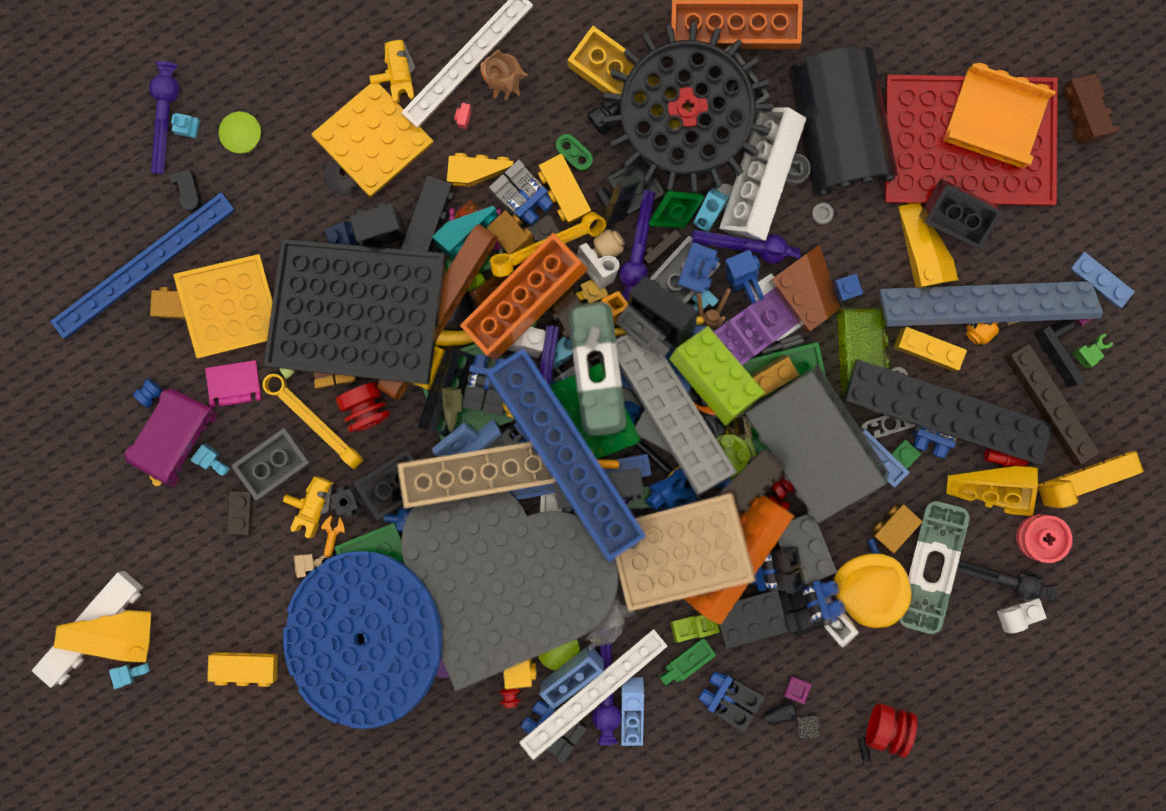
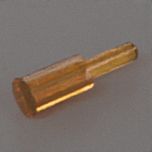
(467, 209)

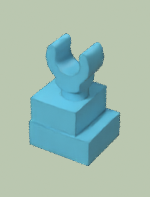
(185, 125)
(707, 298)
(207, 457)
(124, 674)

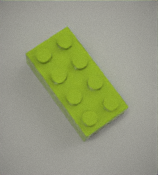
(716, 375)

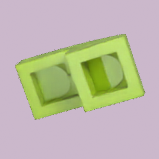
(693, 627)

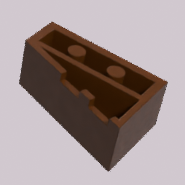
(1088, 110)

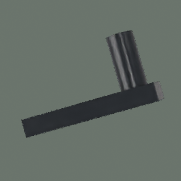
(618, 204)
(1050, 342)

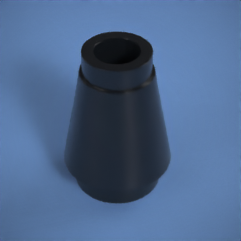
(781, 713)

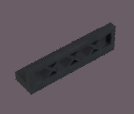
(447, 370)

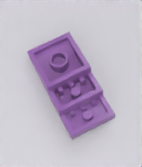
(756, 327)

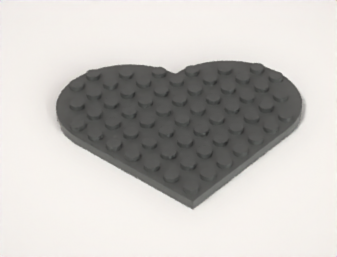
(506, 580)

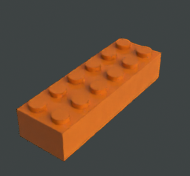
(754, 22)
(524, 297)
(761, 529)

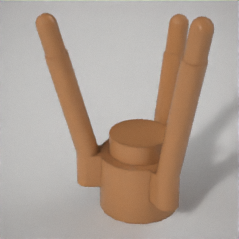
(712, 317)

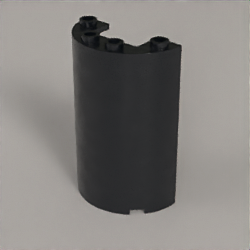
(845, 119)

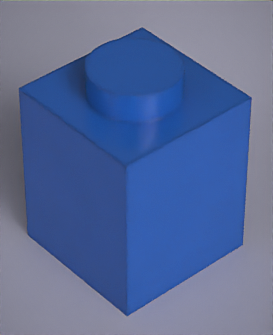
(847, 288)

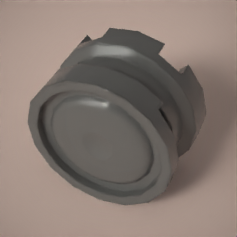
(798, 170)

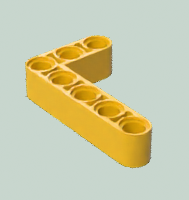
(1064, 490)

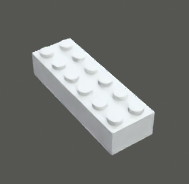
(763, 178)

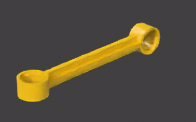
(503, 263)
(346, 453)

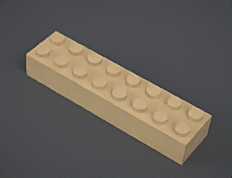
(471, 474)

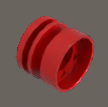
(363, 407)
(891, 730)

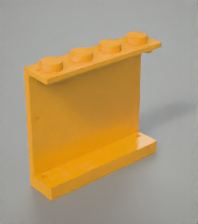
(998, 115)

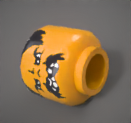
(982, 332)

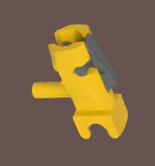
(399, 69)
(312, 506)

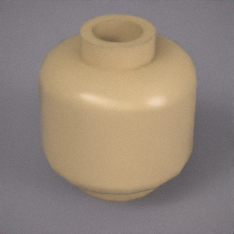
(608, 244)

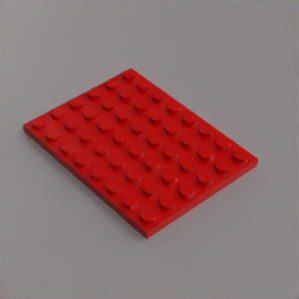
(918, 118)

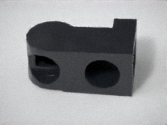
(189, 189)

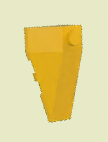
(927, 253)
(1005, 487)
(113, 637)

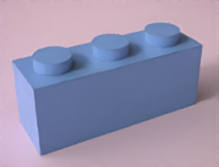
(571, 677)

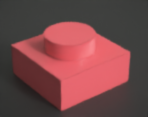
(463, 115)

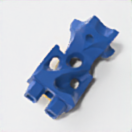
(668, 492)

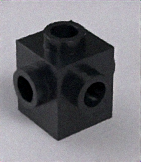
(336, 503)

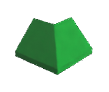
(676, 209)

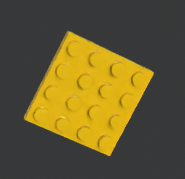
(372, 139)
(225, 305)

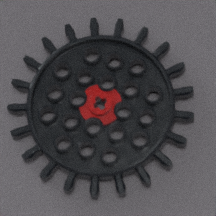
(635, 113)

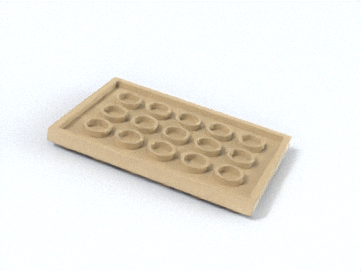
(685, 554)

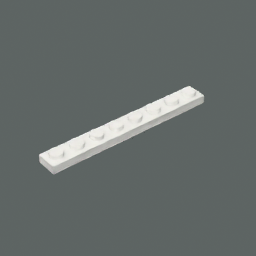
(466, 61)
(593, 694)

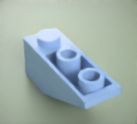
(632, 712)

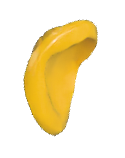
(874, 590)

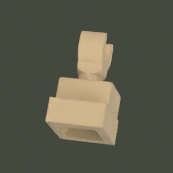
(305, 562)

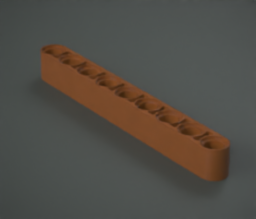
(455, 285)

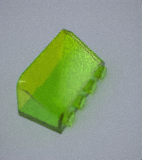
(862, 338)

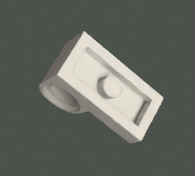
(601, 270)
(1019, 616)

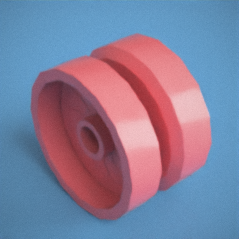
(1056, 536)

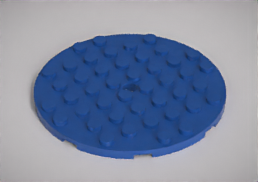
(401, 632)

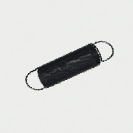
(864, 750)

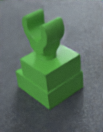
(1091, 354)

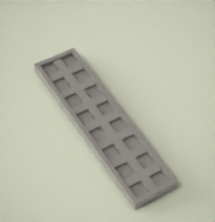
(673, 414)

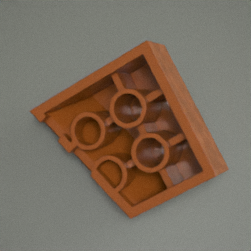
(807, 290)

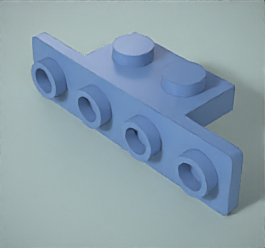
(466, 439)

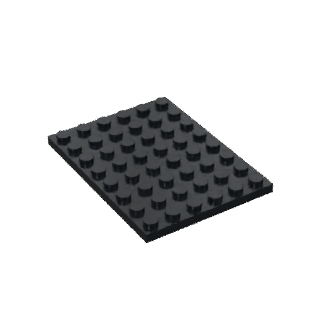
(355, 311)

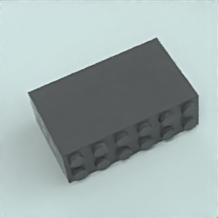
(817, 444)

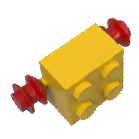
(516, 677)

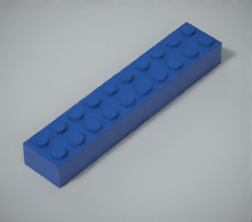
(565, 455)

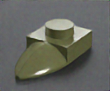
(451, 405)

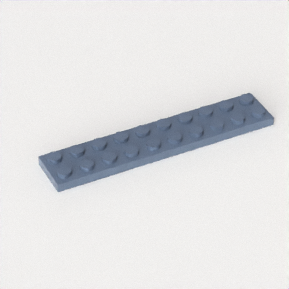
(989, 303)

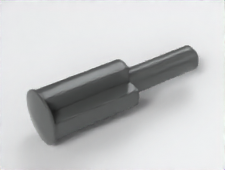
(785, 343)

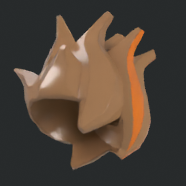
(502, 73)

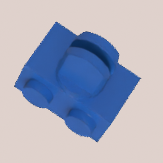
(697, 269)
(742, 272)

